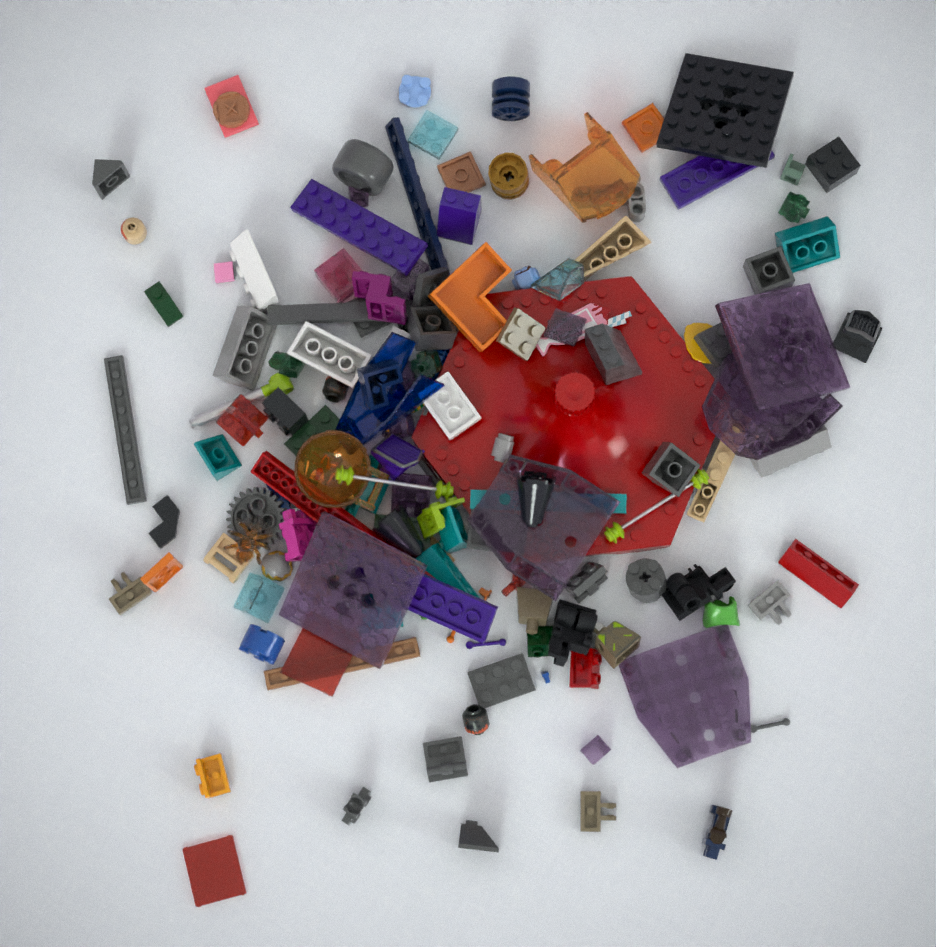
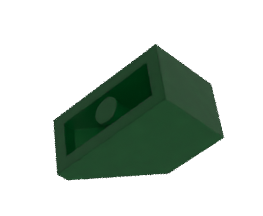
(163, 304)

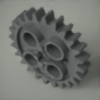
(270, 508)

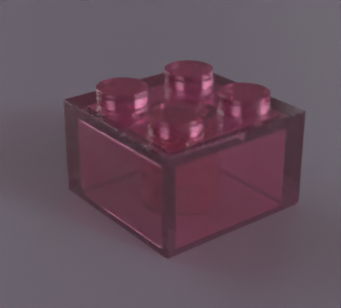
(337, 275)

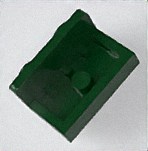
(538, 643)

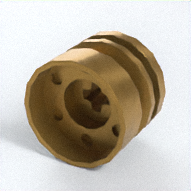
(507, 166)

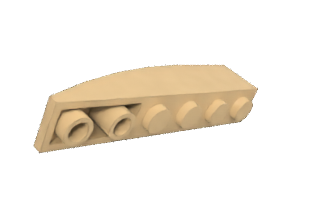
(716, 471)

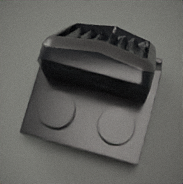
(858, 334)

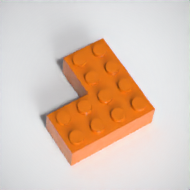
(464, 299)

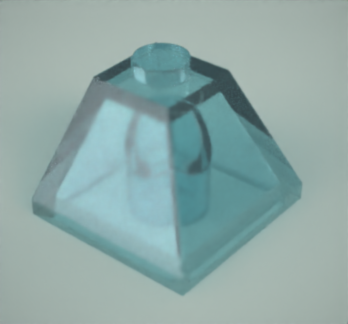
(561, 279)

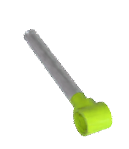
(276, 380)

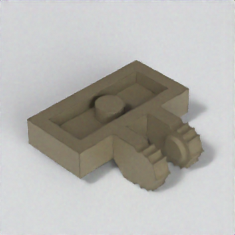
(130, 595)
(591, 811)

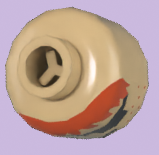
(133, 230)

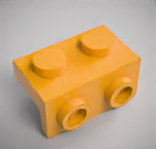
(212, 775)

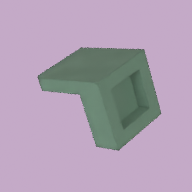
(792, 171)

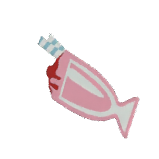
(595, 315)

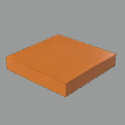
(644, 127)

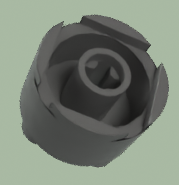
(646, 569)

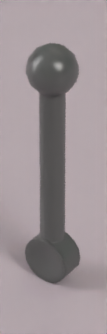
(754, 728)

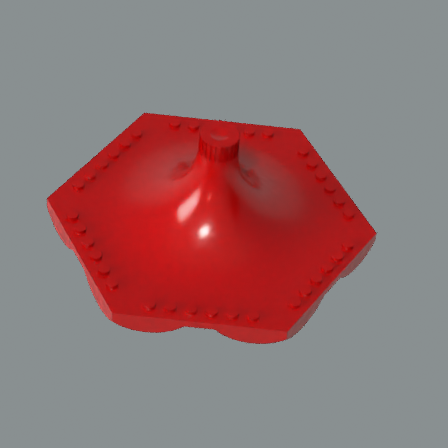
(573, 419)

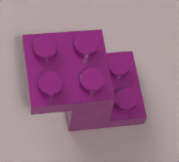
(379, 297)

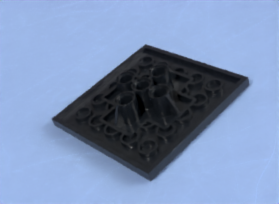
(725, 110)

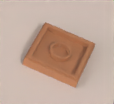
(461, 173)

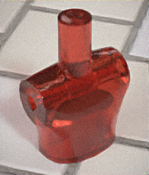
(515, 582)

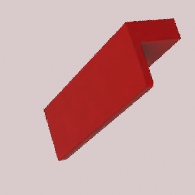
(818, 573)

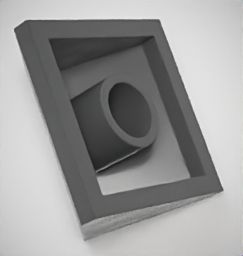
(108, 176)

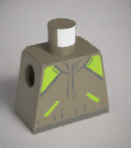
(615, 642)

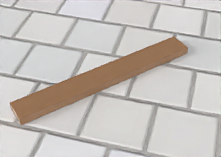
(399, 651)

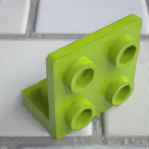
(432, 520)

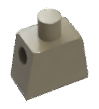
(533, 608)

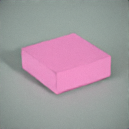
(224, 272)

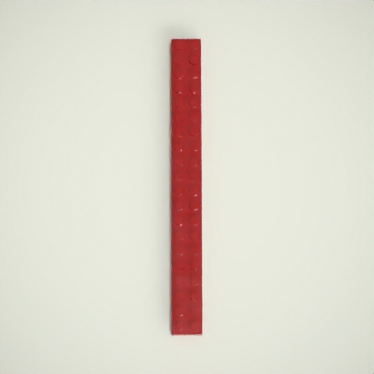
(283, 481)

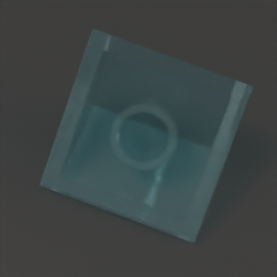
(259, 597)

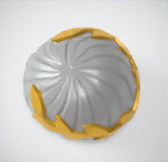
(275, 566)

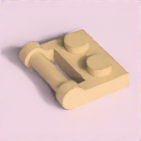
(229, 554)

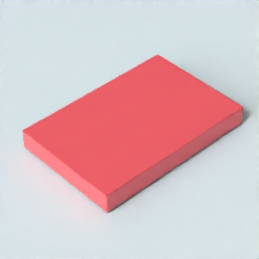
(231, 85)

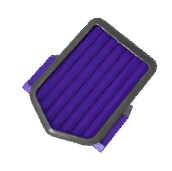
(396, 455)

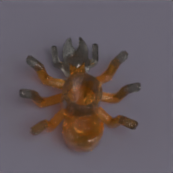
(248, 544)

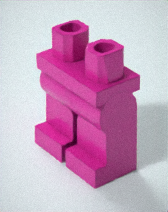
(297, 532)

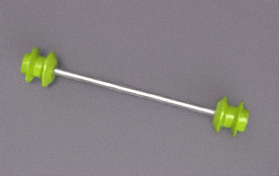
(348, 475)
(617, 530)

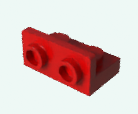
(585, 669)

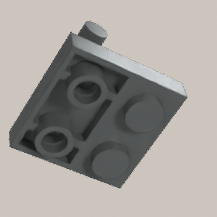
(586, 581)
(445, 759)

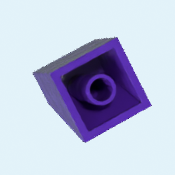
(458, 215)

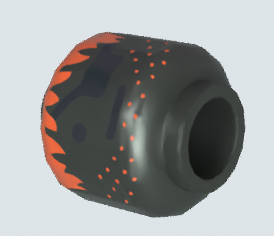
(334, 390)
(475, 719)

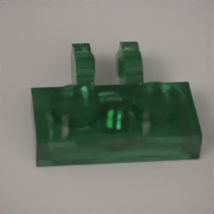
(286, 364)

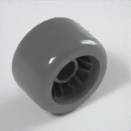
(363, 167)

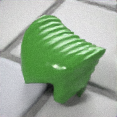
(720, 613)

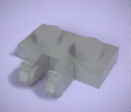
(769, 600)

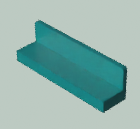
(444, 569)

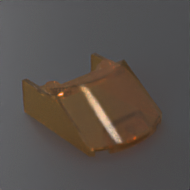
(594, 179)

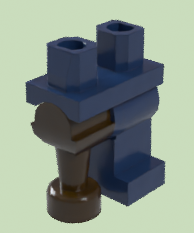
(717, 832)

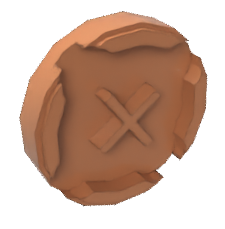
(231, 109)

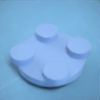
(414, 91)

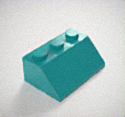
(809, 244)

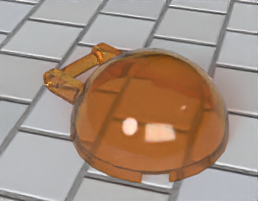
(317, 466)

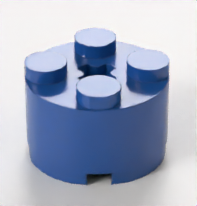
(262, 644)

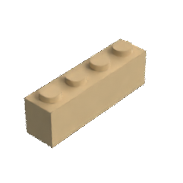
(613, 245)

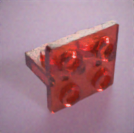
(242, 420)

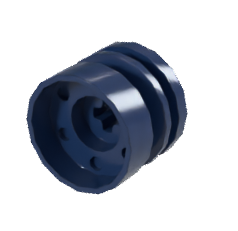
(510, 98)

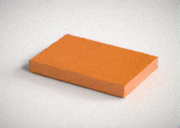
(161, 572)

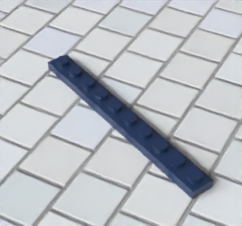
(415, 193)

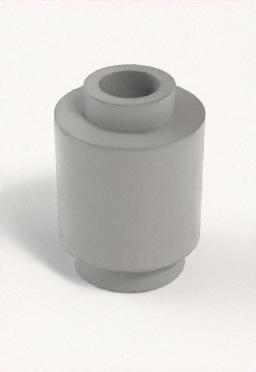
(502, 447)

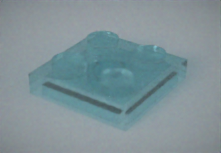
(433, 134)

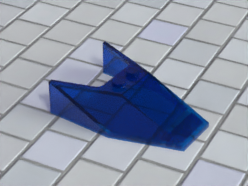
(368, 424)

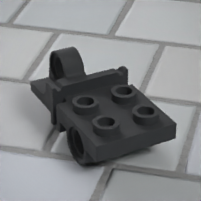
(694, 590)
(571, 631)

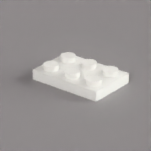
(451, 408)

